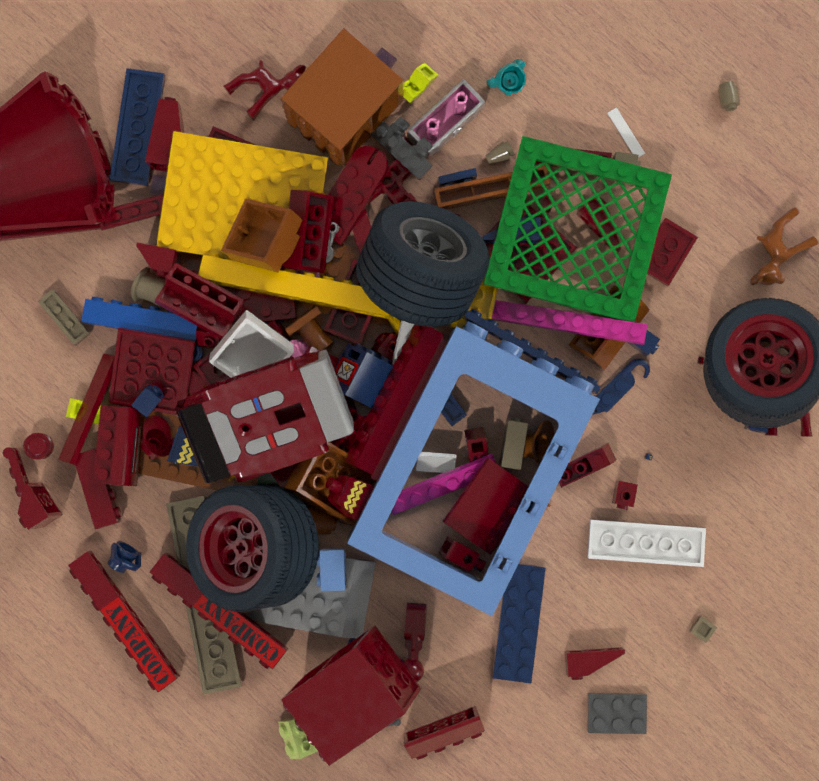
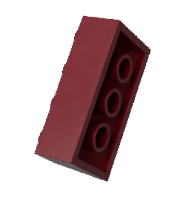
(314, 231)

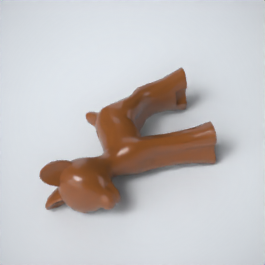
(770, 273)

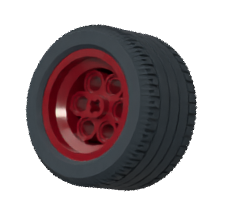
(749, 398)
(252, 547)

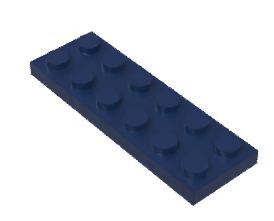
(135, 125)
(519, 625)

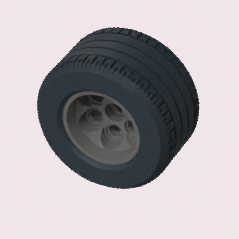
(422, 264)

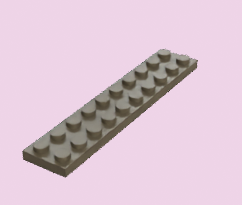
(213, 649)

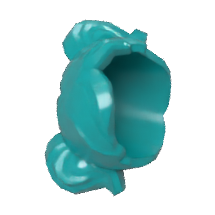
(512, 72)

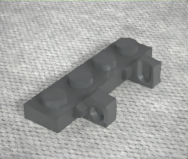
(411, 157)

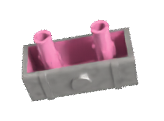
(447, 117)

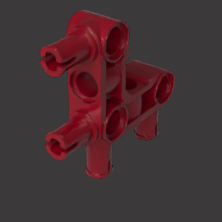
(395, 191)

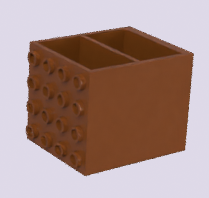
(342, 98)

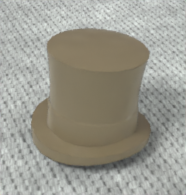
(146, 286)

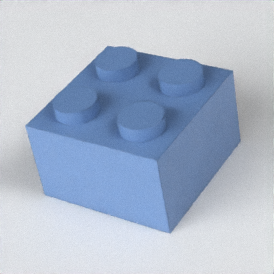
(332, 569)

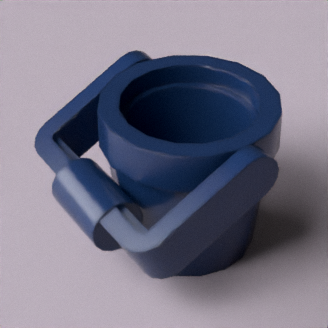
(122, 557)

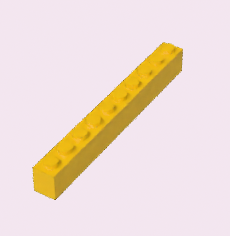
(289, 285)

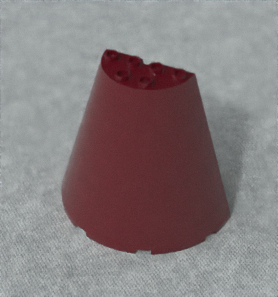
(51, 160)

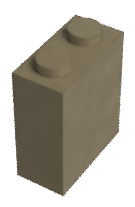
(513, 443)

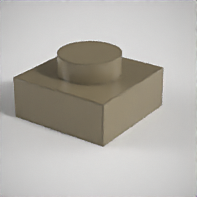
(703, 629)

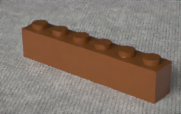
(481, 190)

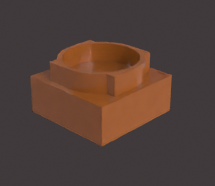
(262, 235)

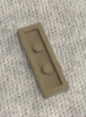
(64, 317)

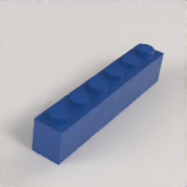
(136, 318)

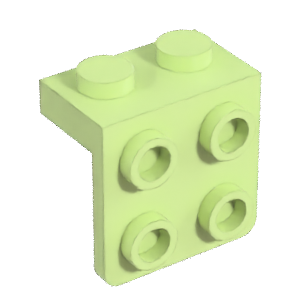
(295, 740)

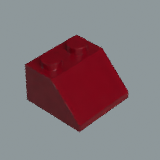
(159, 258)

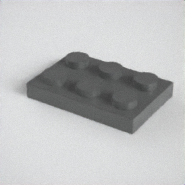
(617, 713)

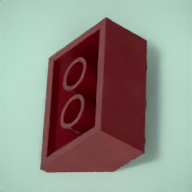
(37, 507)

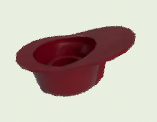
(156, 437)

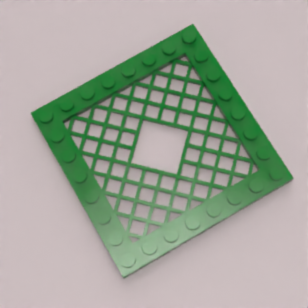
(604, 168)

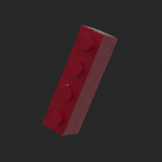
(98, 496)

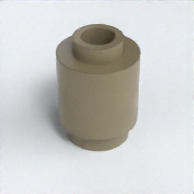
(728, 96)

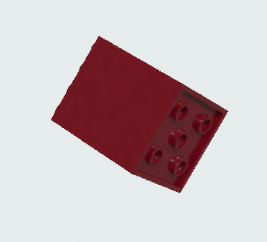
(351, 696)

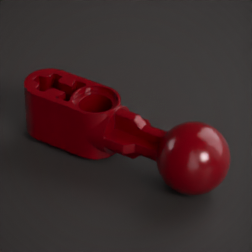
(414, 636)

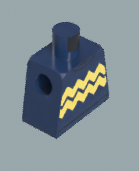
(181, 451)

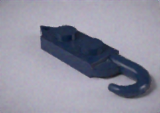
(619, 386)

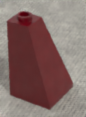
(166, 120)

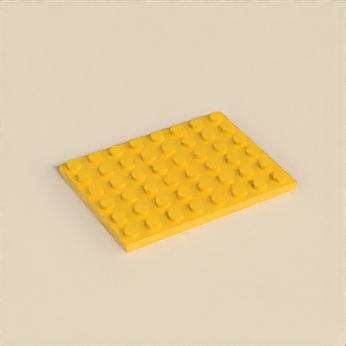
(213, 178)

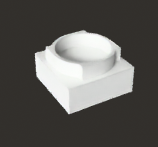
(249, 347)

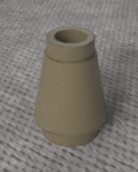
(500, 153)

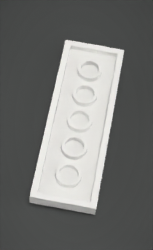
(646, 543)

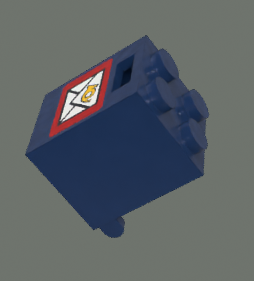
(362, 373)

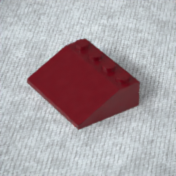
(487, 506)
(443, 733)

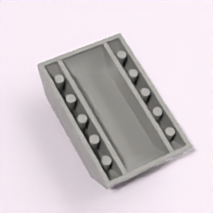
(327, 611)

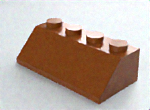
(601, 350)

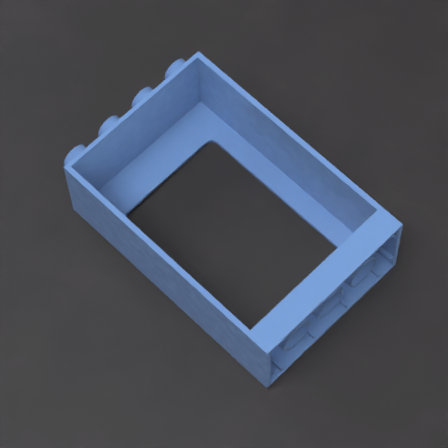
(531, 384)

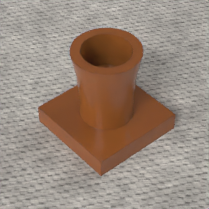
(309, 329)

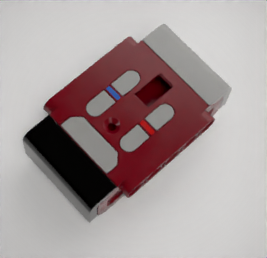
(265, 418)

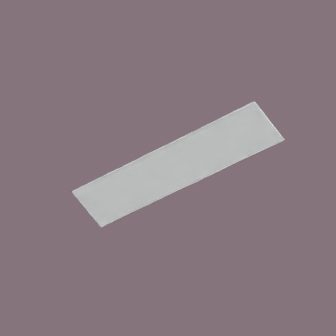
(625, 132)

